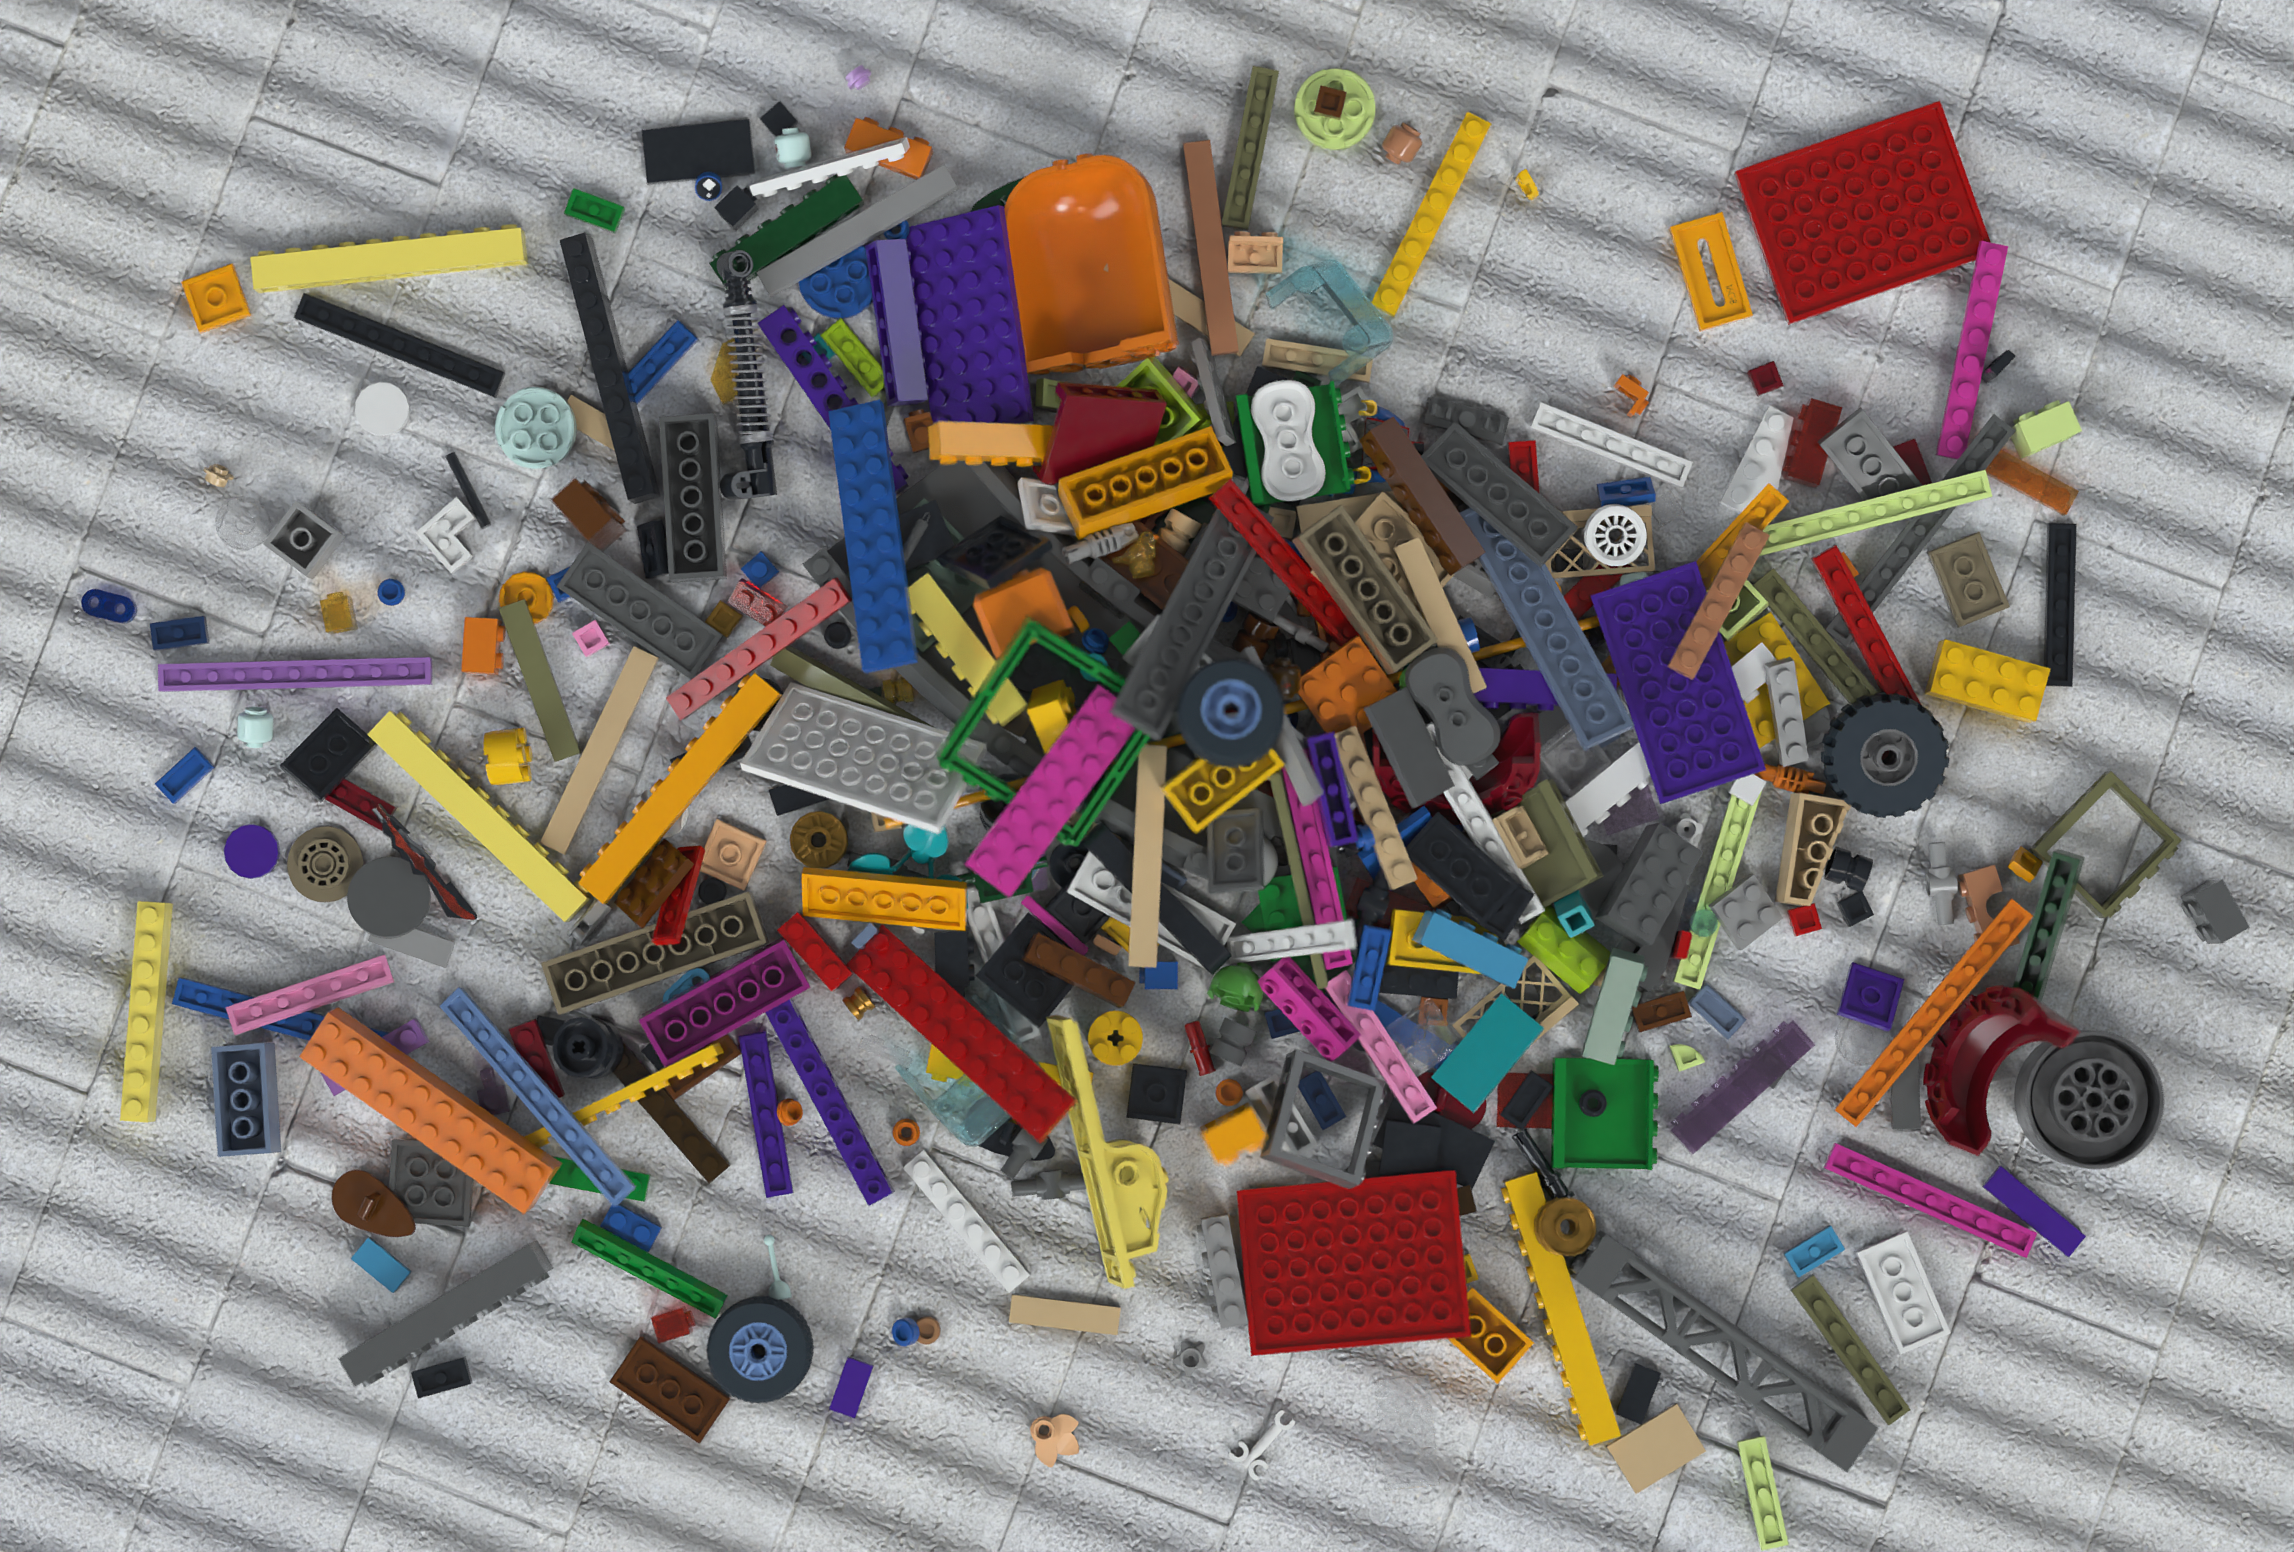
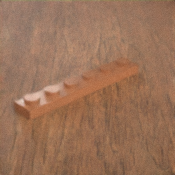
(1718, 601)

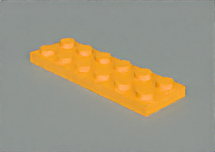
(884, 899)

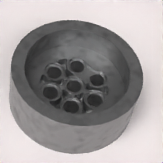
(2048, 1122)

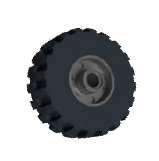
(1914, 758)

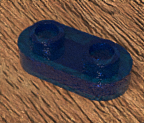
(108, 606)

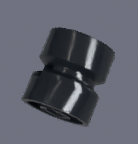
(1850, 869)

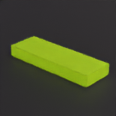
(855, 357)

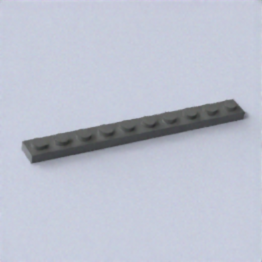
(1923, 527)

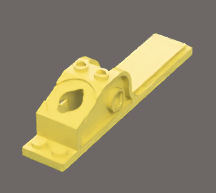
(1116, 1172)

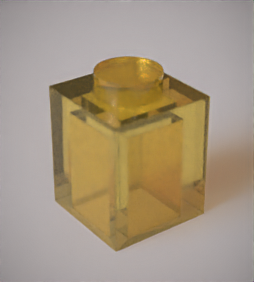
(338, 613)

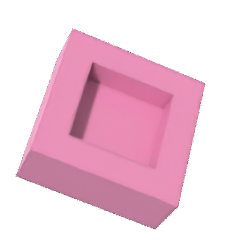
(1186, 381)
(591, 638)

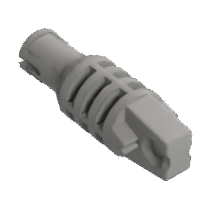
(1101, 543)

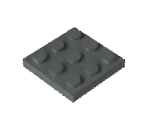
(430, 1185)

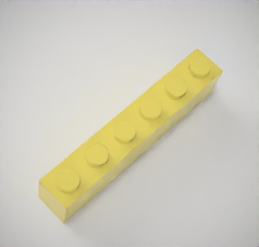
(962, 646)

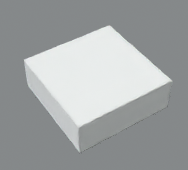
(1747, 788)

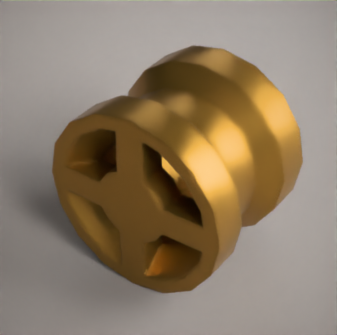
(858, 1003)

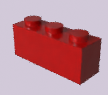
(815, 951)

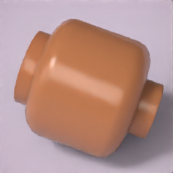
(1402, 143)

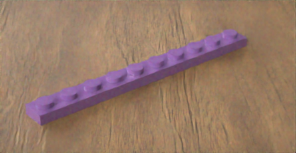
(295, 674)

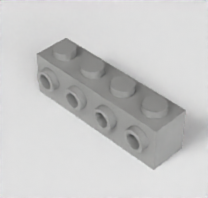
(1224, 1271)

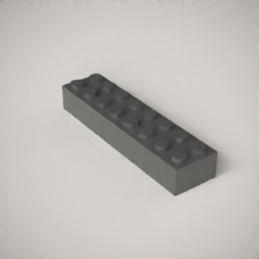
(438, 1318)

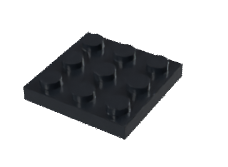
(995, 552)
(1019, 983)

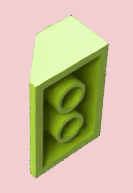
(1572, 959)

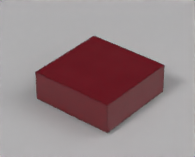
(1765, 378)

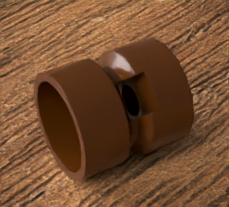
(1255, 634)

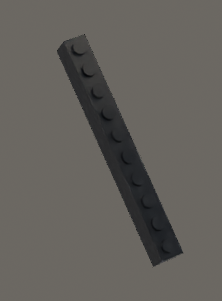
(610, 368)

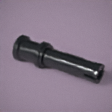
(1549, 1178)

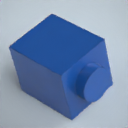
(1162, 977)

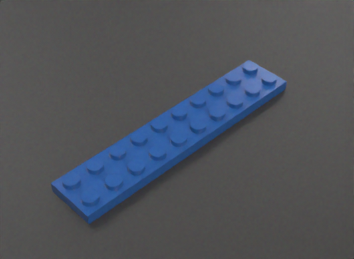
(873, 536)

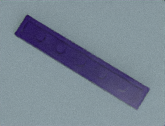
(764, 1106)

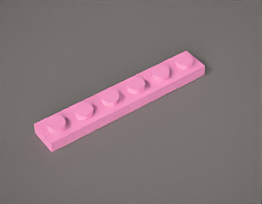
(309, 994)
(1382, 1051)

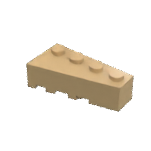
(1807, 845)

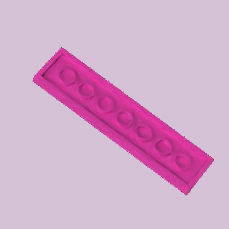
(1050, 793)

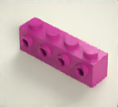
(1308, 1008)

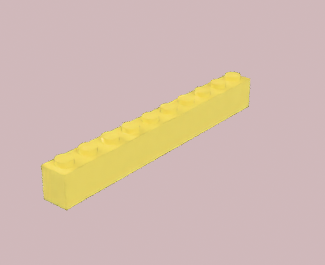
(389, 260)
(479, 816)

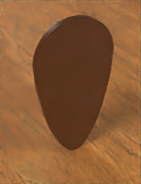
(371, 1205)

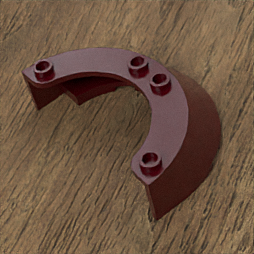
(1498, 789)
(1971, 1050)

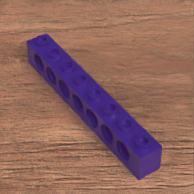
(773, 328)
(830, 1102)

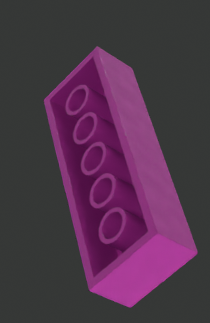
(723, 1002)

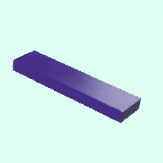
(2033, 1211)

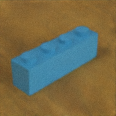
(1469, 948)

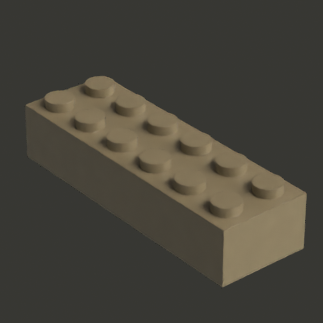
(1365, 590)

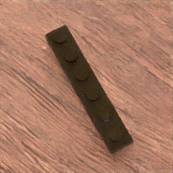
(673, 1120)

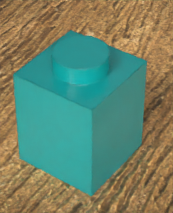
(1574, 914)

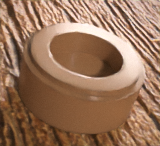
(929, 1330)

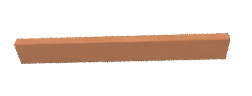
(1210, 248)

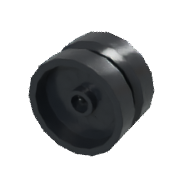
(588, 1048)

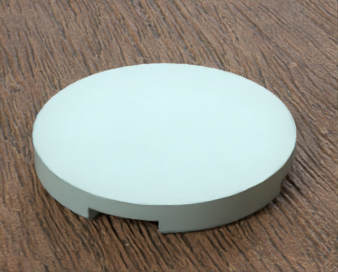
(536, 428)

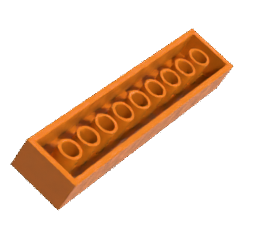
(430, 1110)

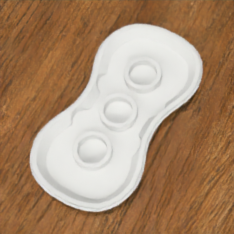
(1285, 419)

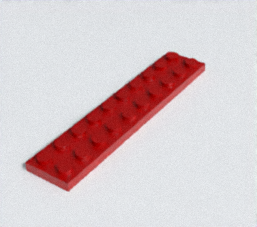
(962, 1034)

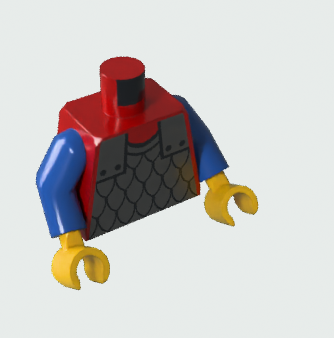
(1378, 415)

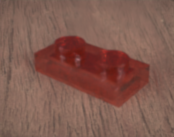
(756, 603)

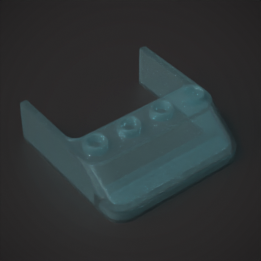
(964, 1106)

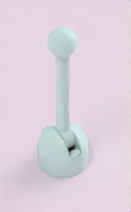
(778, 1288)

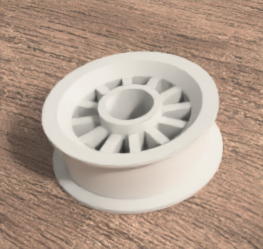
(1627, 555)

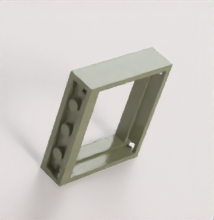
(2146, 869)

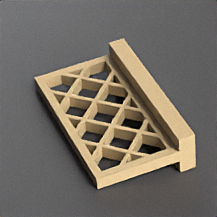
(1579, 518)
(1546, 1019)

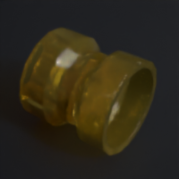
(904, 690)

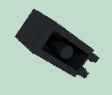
(952, 959)

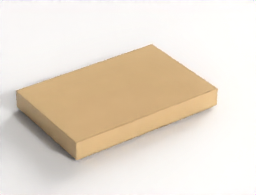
(1656, 1448)

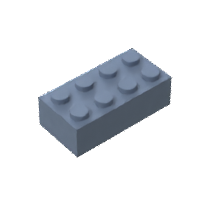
(246, 1099)

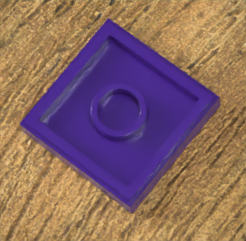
(1870, 996)

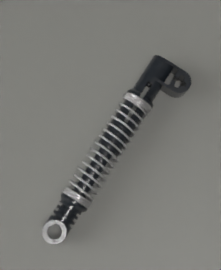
(751, 397)

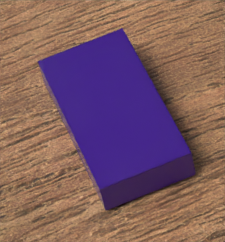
(851, 1387)

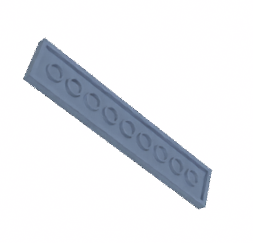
(1552, 637)

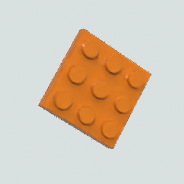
(1343, 686)

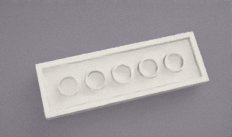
(1104, 892)

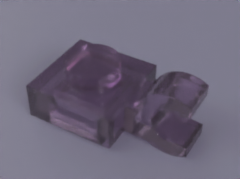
(492, 1097)

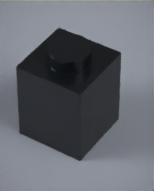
(737, 207)

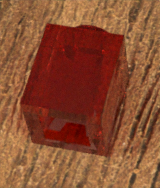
(673, 1324)

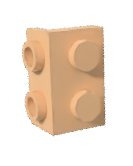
(1255, 253)

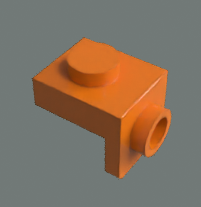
(1632, 388)

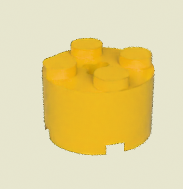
(507, 756)
(1104, 1049)

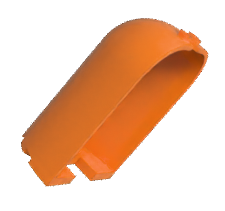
(1060, 237)

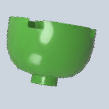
(1237, 987)

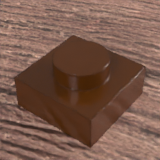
(1330, 102)

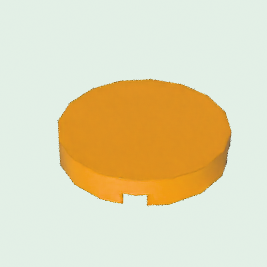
(533, 589)

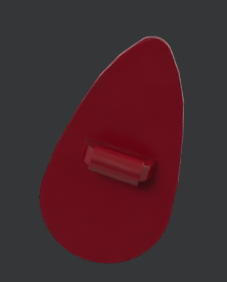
(1448, 1105)

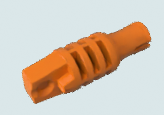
(1792, 779)

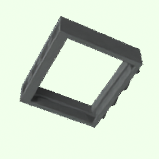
(1282, 1109)

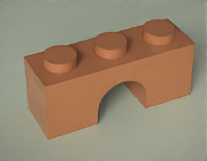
(1977, 888)

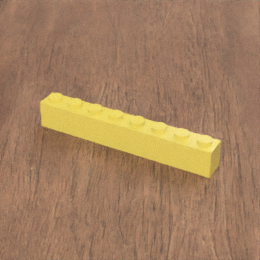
(146, 1011)

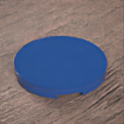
(840, 287)

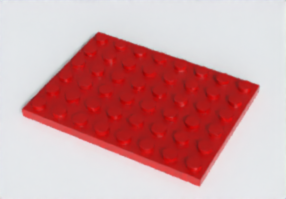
(1863, 212)
(1353, 1263)

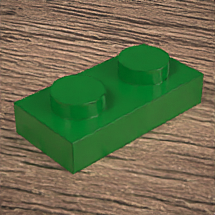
(594, 210)

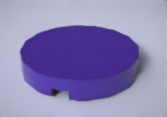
(252, 851)

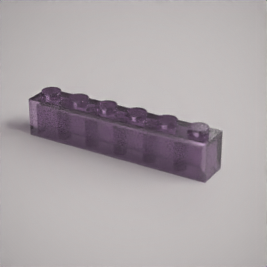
(1742, 1087)

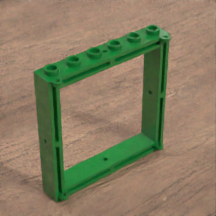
(996, 788)

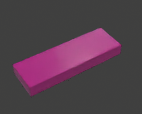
(1055, 925)

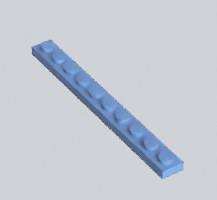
(537, 1096)

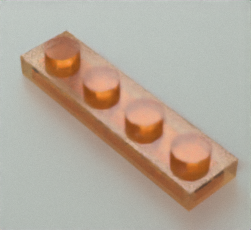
(2032, 482)

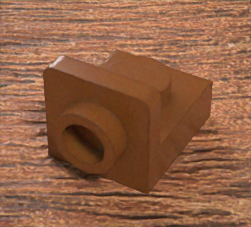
(917, 429)

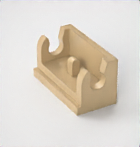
(1520, 837)

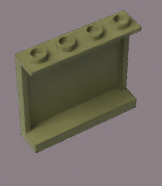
(1570, 859)

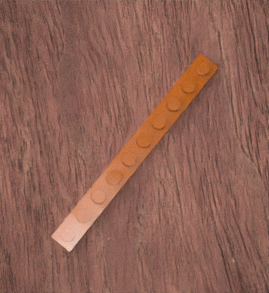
(1933, 1012)

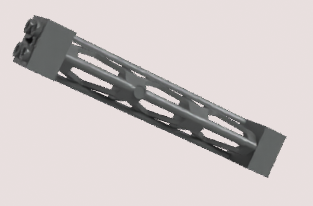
(1845, 1432)

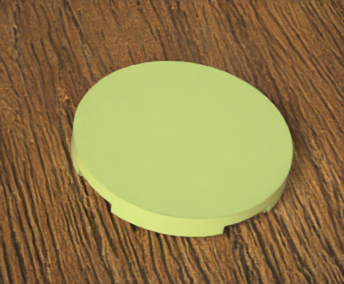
(1356, 115)

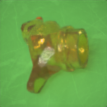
(1140, 556)

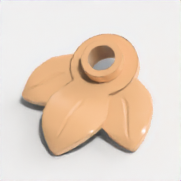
(1058, 1439)

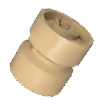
(1179, 530)

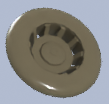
(323, 863)

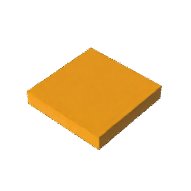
(216, 298)

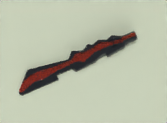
(421, 864)

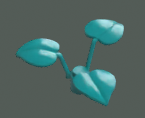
(923, 846)

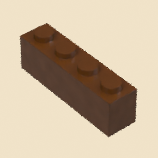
(1078, 970)

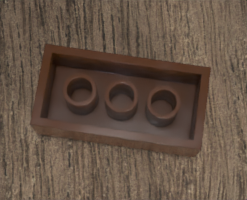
(590, 513)

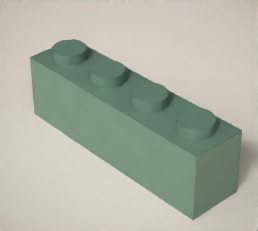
(1613, 1006)

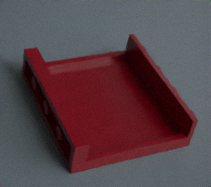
(1099, 427)

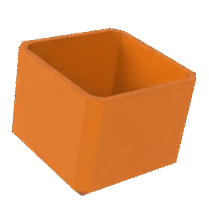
(1007, 606)

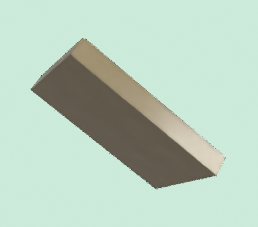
(1968, 579)

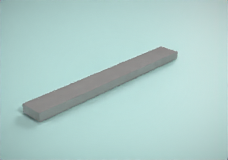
(857, 230)

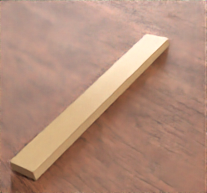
(599, 750)
(1147, 856)

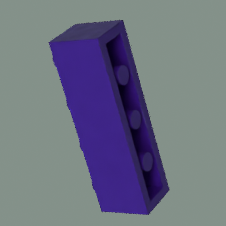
(1334, 801)

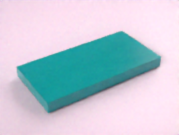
(1487, 1053)

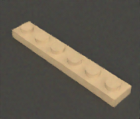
(1374, 809)

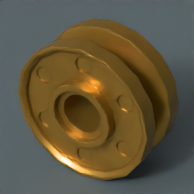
(802, 836)
(1581, 1226)

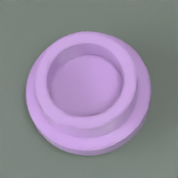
(858, 78)

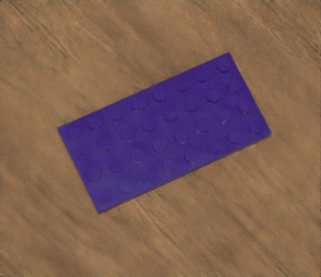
(970, 319)
(1688, 729)

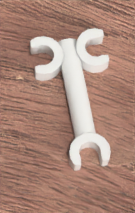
(1249, 1459)

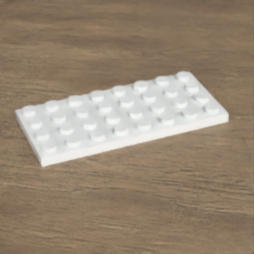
(859, 757)

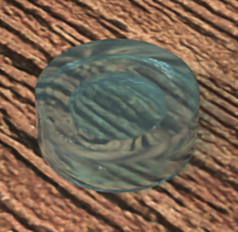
(1703, 923)

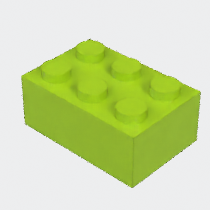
(1181, 412)

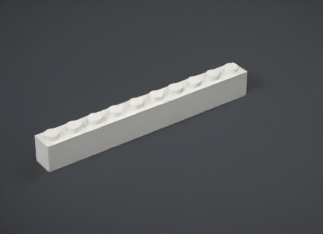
(1631, 768)

